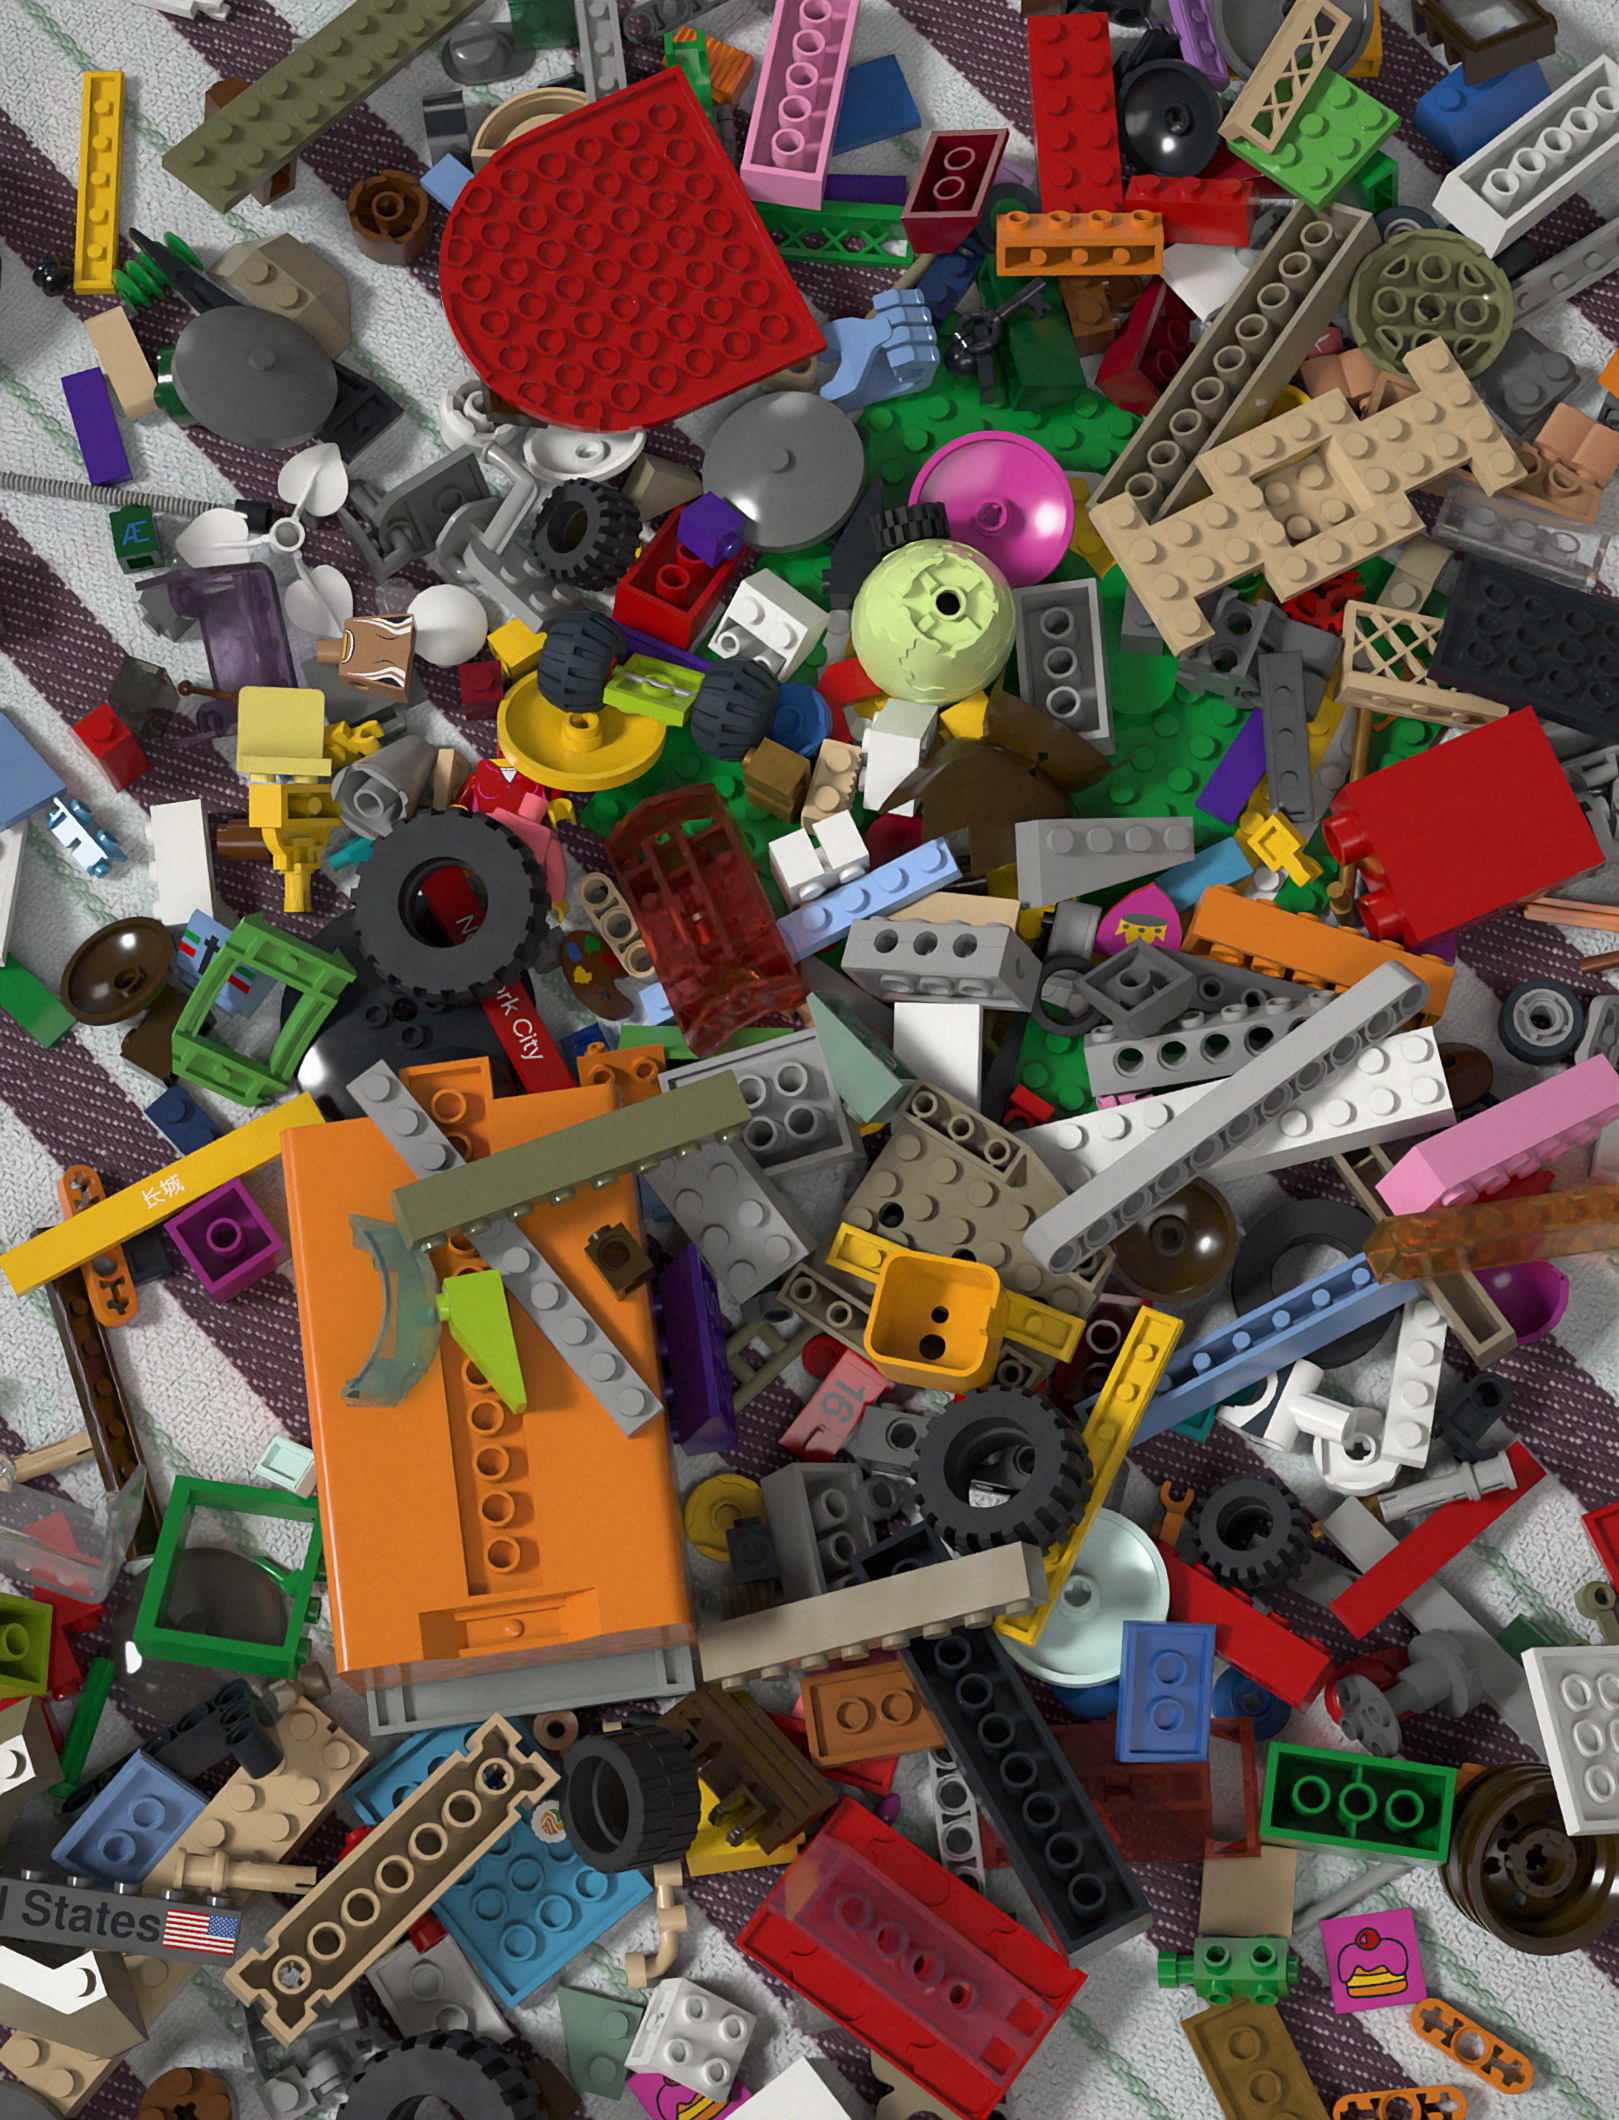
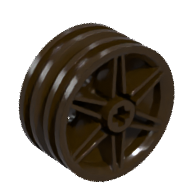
(1530, 1861)

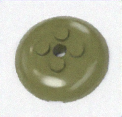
(1438, 273)

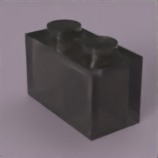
(144, 699)

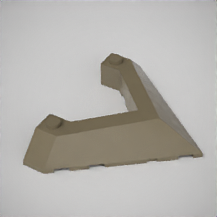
(74, 2003)

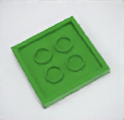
(1325, 140)

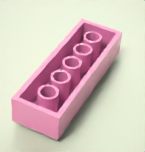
(799, 101)
(1505, 1140)

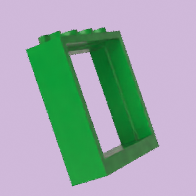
(218, 1652)

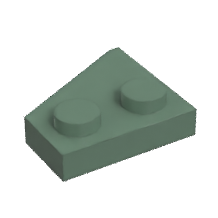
(598, 2040)

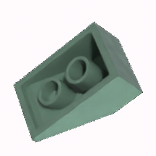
(859, 1062)

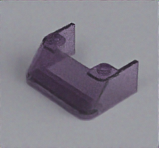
(240, 634)

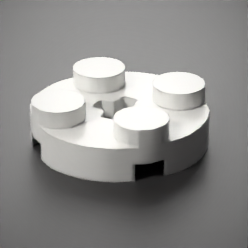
(1353, 1476)

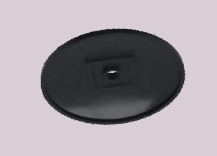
(365, 1028)

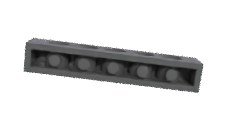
(885, 1426)

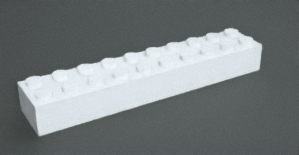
(1375, 1099)

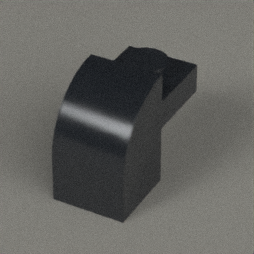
(447, 127)

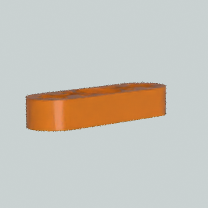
(1506, 2056)
(1431, 2095)

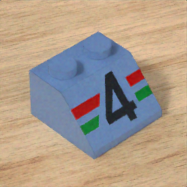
(199, 945)

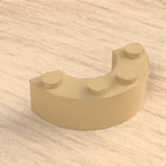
(520, 116)

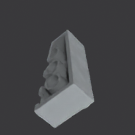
(1084, 855)

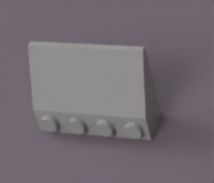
(792, 1101)

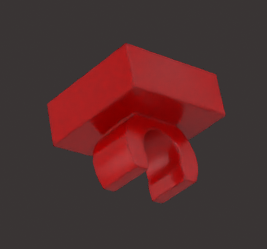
(1028, 1108)

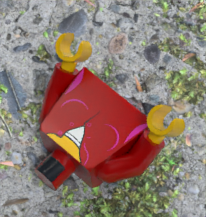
(504, 787)

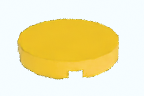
(715, 1507)

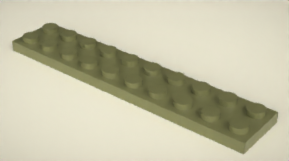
(307, 95)

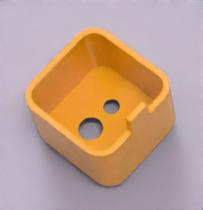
(901, 1318)

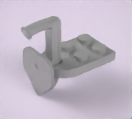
(507, 570)

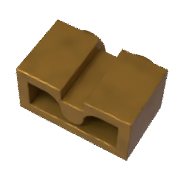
(776, 779)

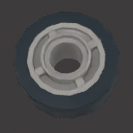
(1556, 1005)

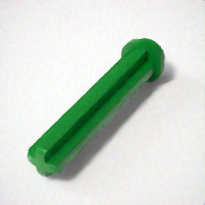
(84, 1725)

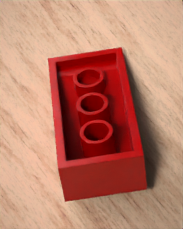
(671, 588)

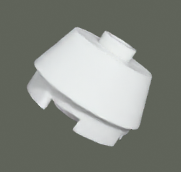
(464, 418)

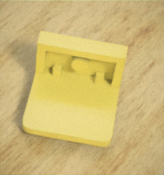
(281, 734)

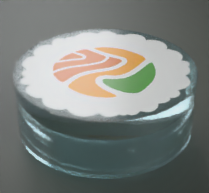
(547, 1824)

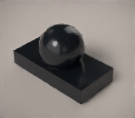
(968, 365)

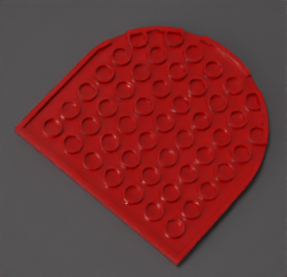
(619, 268)

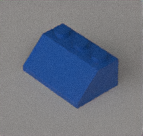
(1466, 118)

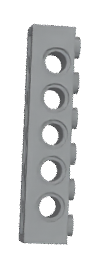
(1199, 1060)

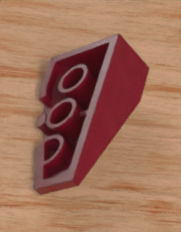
(1147, 349)

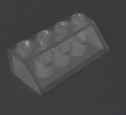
(1521, 536)

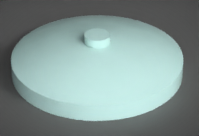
(1111, 1581)

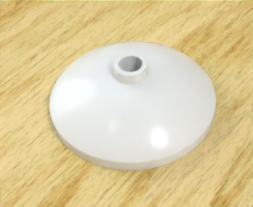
(566, 454)

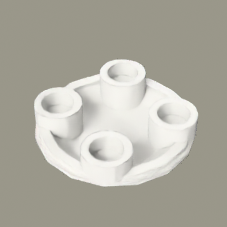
(449, 625)

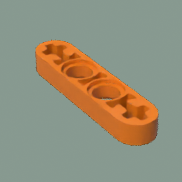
(124, 1292)

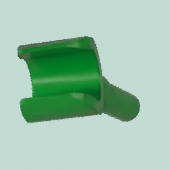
(288, 1583)

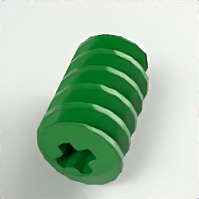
(147, 278)

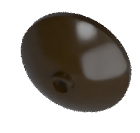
(118, 971)
(1191, 1263)

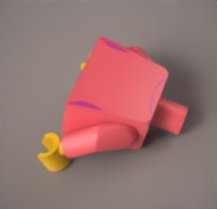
(543, 842)

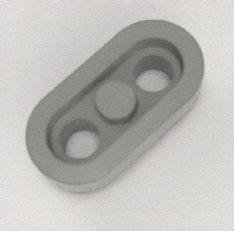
(1600, 1030)

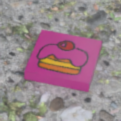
(1373, 1961)
(673, 2101)

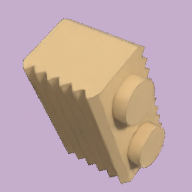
(832, 782)

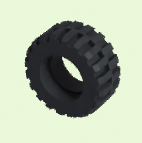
(972, 1433)

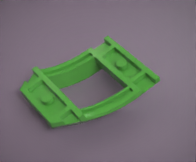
(285, 959)

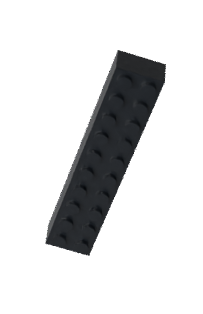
(1015, 1770)

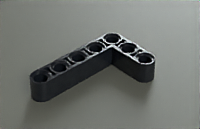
(222, 1724)

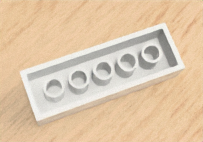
(1536, 161)

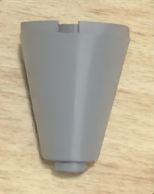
(383, 786)

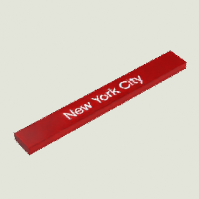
(512, 1010)

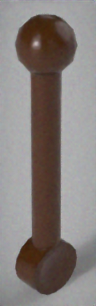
(187, 688)

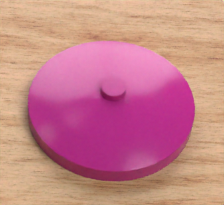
(1003, 501)

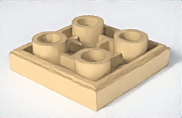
(1249, 1894)

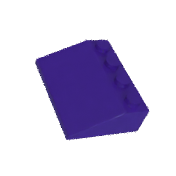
(696, 1355)

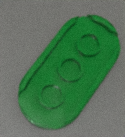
(1137, 681)

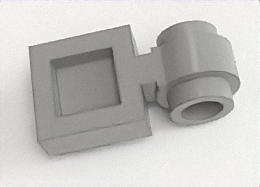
(292, 2094)

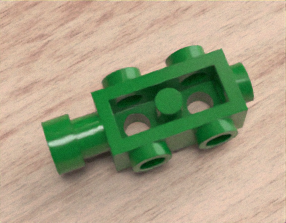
(1233, 1968)

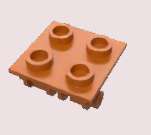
(630, 1068)

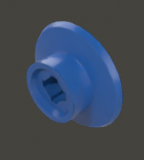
(1229, 1703)

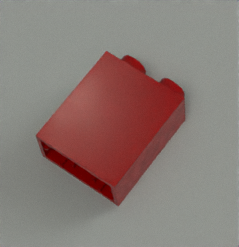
(1462, 833)

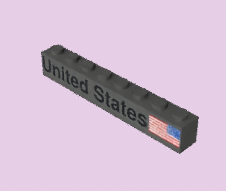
(119, 1918)

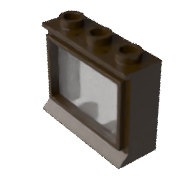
(1486, 34)

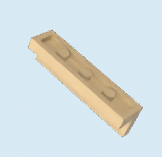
(1270, 69)

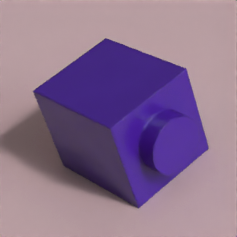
(711, 529)

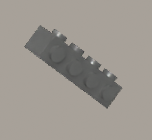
(1227, 985)

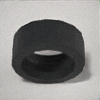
(1062, 1027)

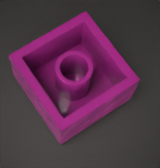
(227, 1241)

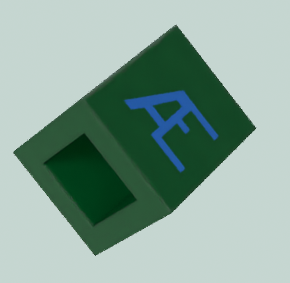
(136, 539)

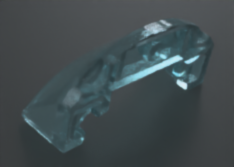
(409, 1319)

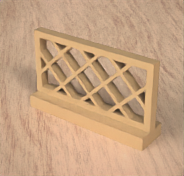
(1401, 697)

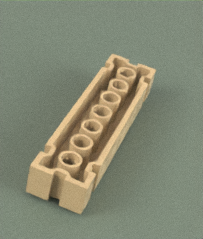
(391, 1879)

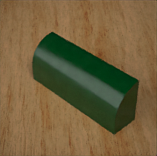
(1033, 353)

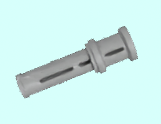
(1469, 1482)

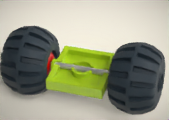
(586, 671)

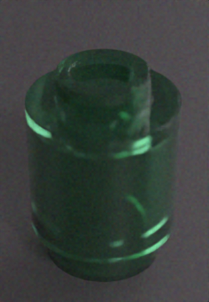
(1523, 1635)

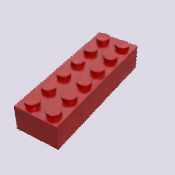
(1074, 113)

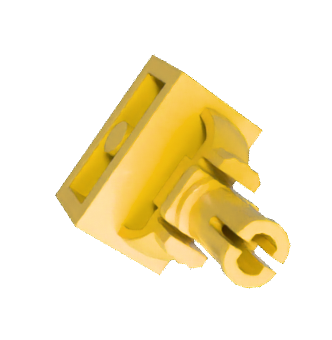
(296, 831)

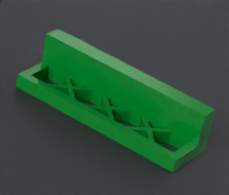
(843, 220)

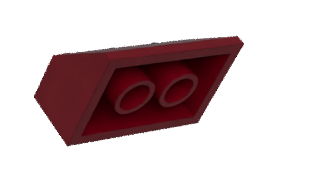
(952, 187)

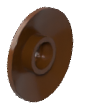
(1467, 1073)

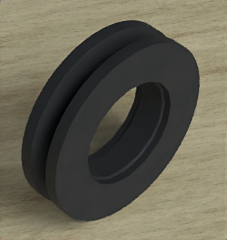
(1295, 1225)

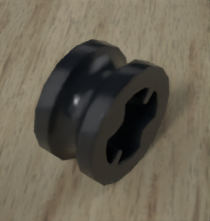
(52, 276)

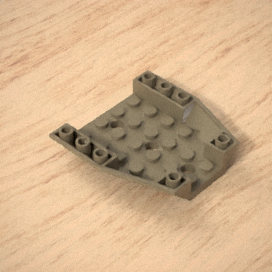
(960, 1191)

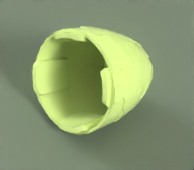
(916, 648)

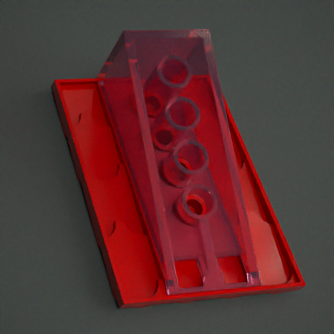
(910, 1960)

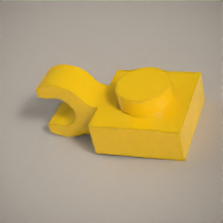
(350, 745)
(1280, 847)

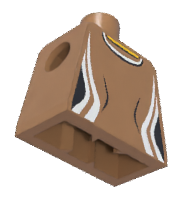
(374, 655)

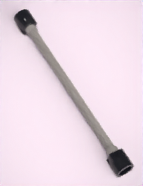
(255, 513)

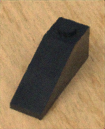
(855, 552)

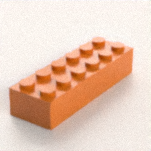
(1302, 948)

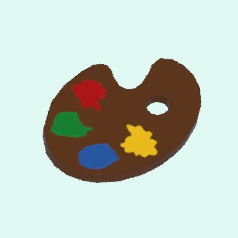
(592, 966)

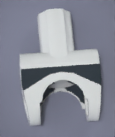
(1291, 1407)

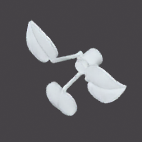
(320, 486)

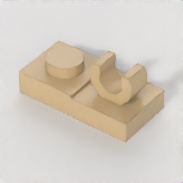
(447, 779)

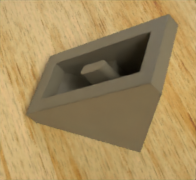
(660, 485)

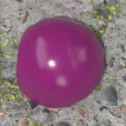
(1528, 1296)

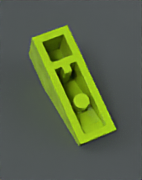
(483, 1329)

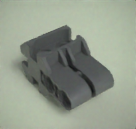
(1267, 632)

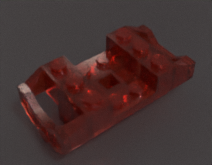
(734, 958)
(1170, 1800)

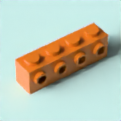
(1079, 243)

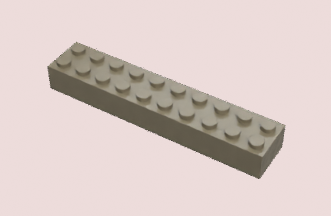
(1243, 357)

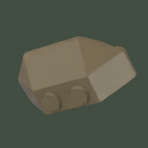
(291, 281)

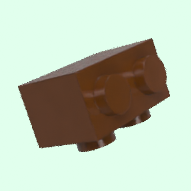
(1088, 312)

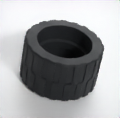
(629, 1798)

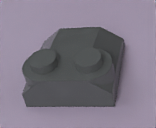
(1527, 381)
(1138, 989)

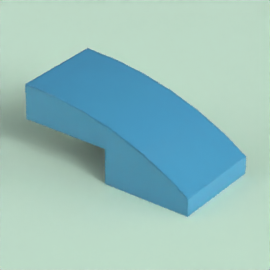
(1218, 864)

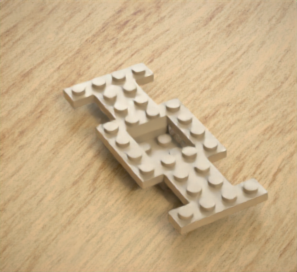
(1316, 513)

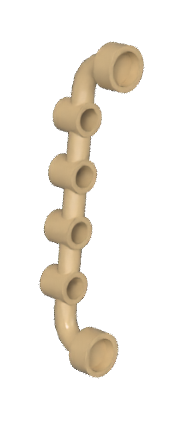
(670, 1919)

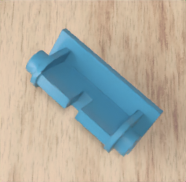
(74, 823)

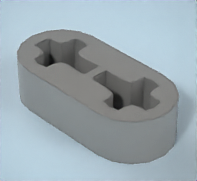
(1262, 234)

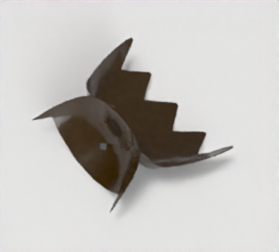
(989, 781)

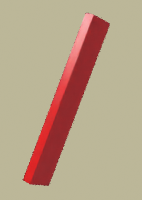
(1429, 1549)

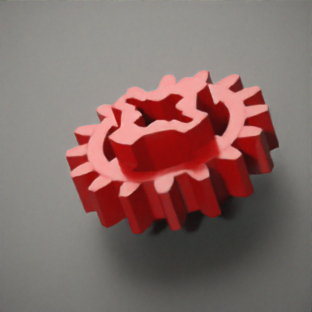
(1316, 612)

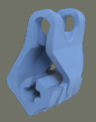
(881, 355)

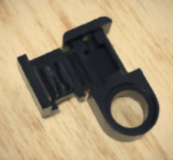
(1156, 43)

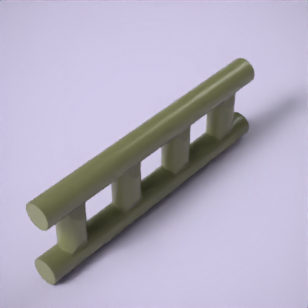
(784, 1352)

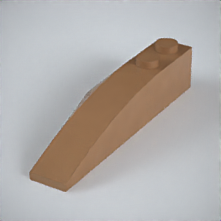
(1545, 486)

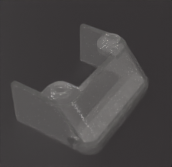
(63, 1542)

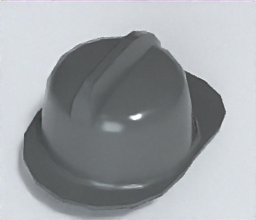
(484, 54)

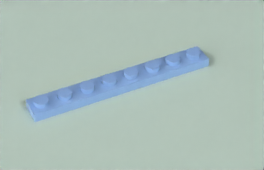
(832, 915)

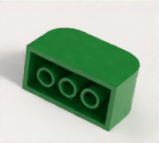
(1356, 1805)

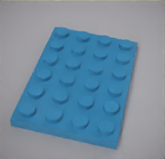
(524, 1902)

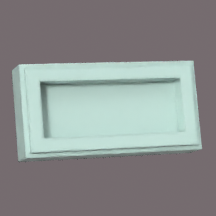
(288, 1466)

